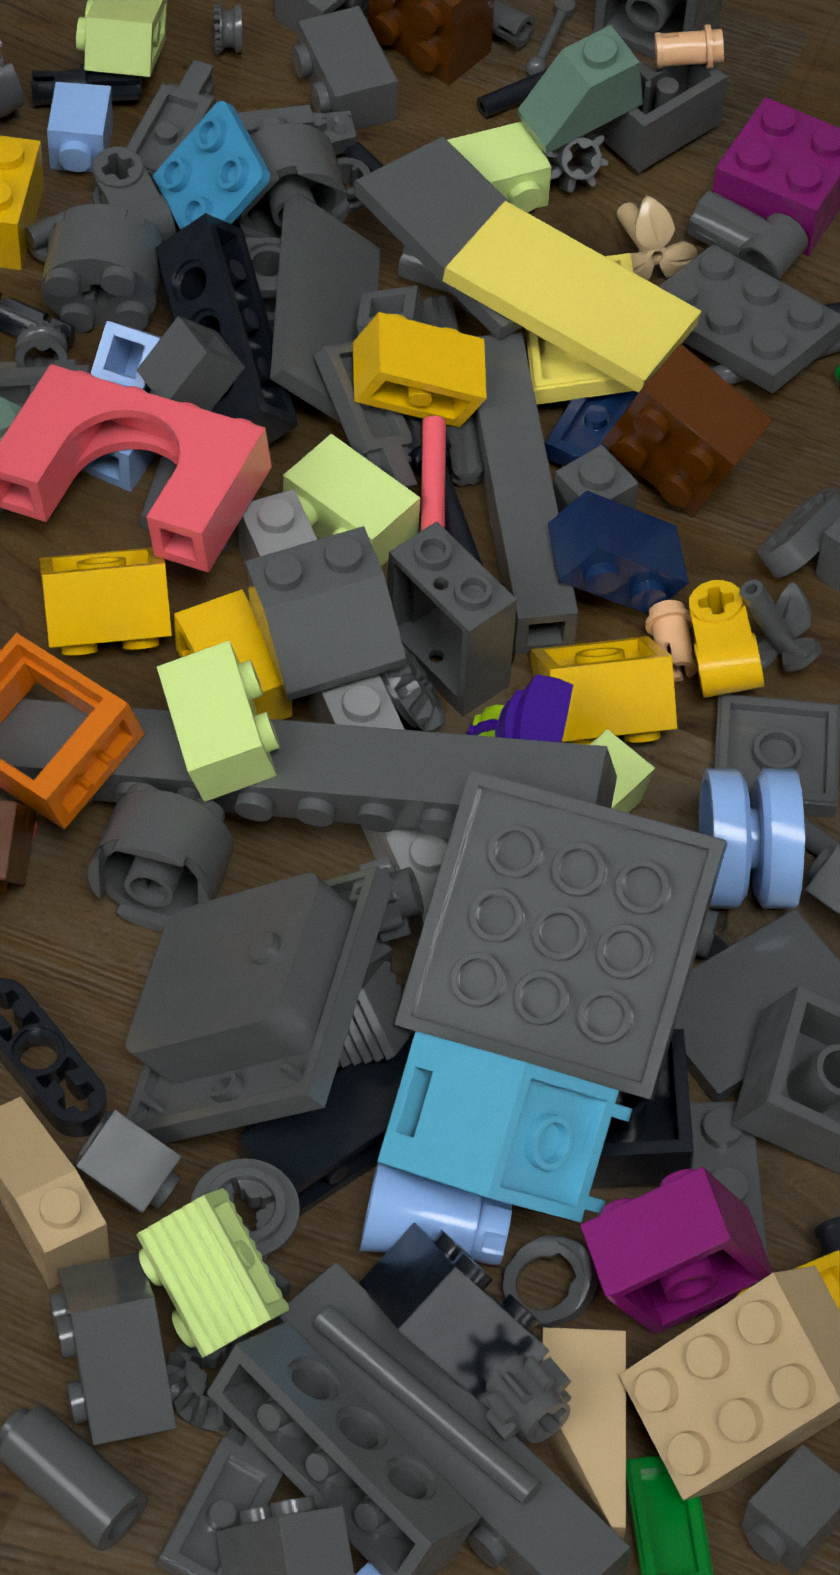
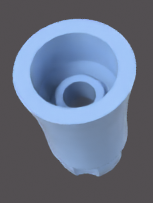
(404, 1198)

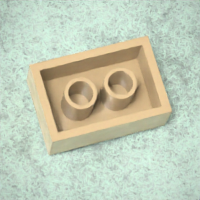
(742, 1382)

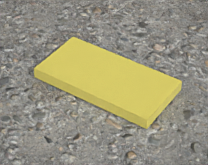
(571, 296)

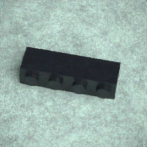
(336, 1143)

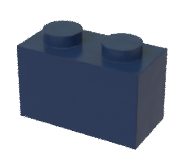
(617, 552)

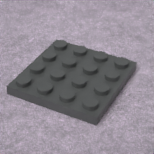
(561, 933)

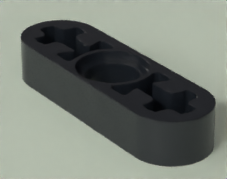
(43, 1084)

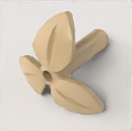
(651, 231)

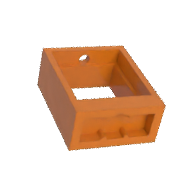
(87, 755)

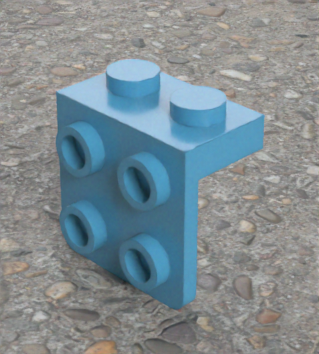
(213, 169)

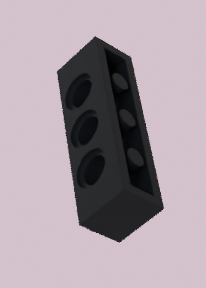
(216, 286)

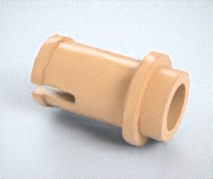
(689, 48)
(670, 627)

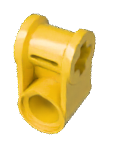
(723, 640)

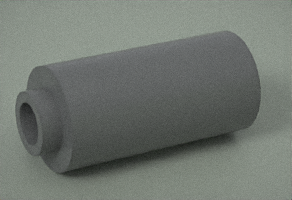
(70, 1476)

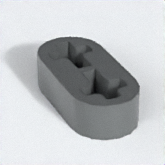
(800, 533)

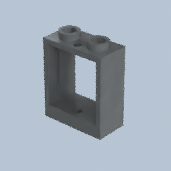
(464, 624)

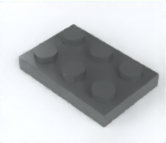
(752, 318)

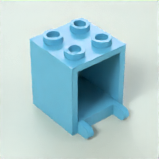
(500, 1127)

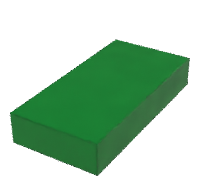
(665, 1529)

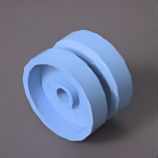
(761, 835)

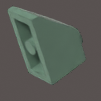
(583, 90)

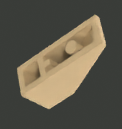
(46, 1196)
(594, 1436)

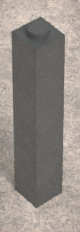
(521, 498)

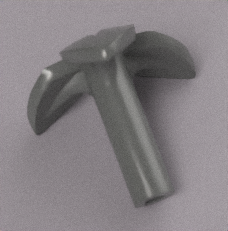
(782, 625)

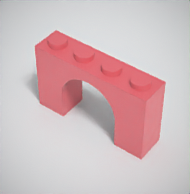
(83, 417)

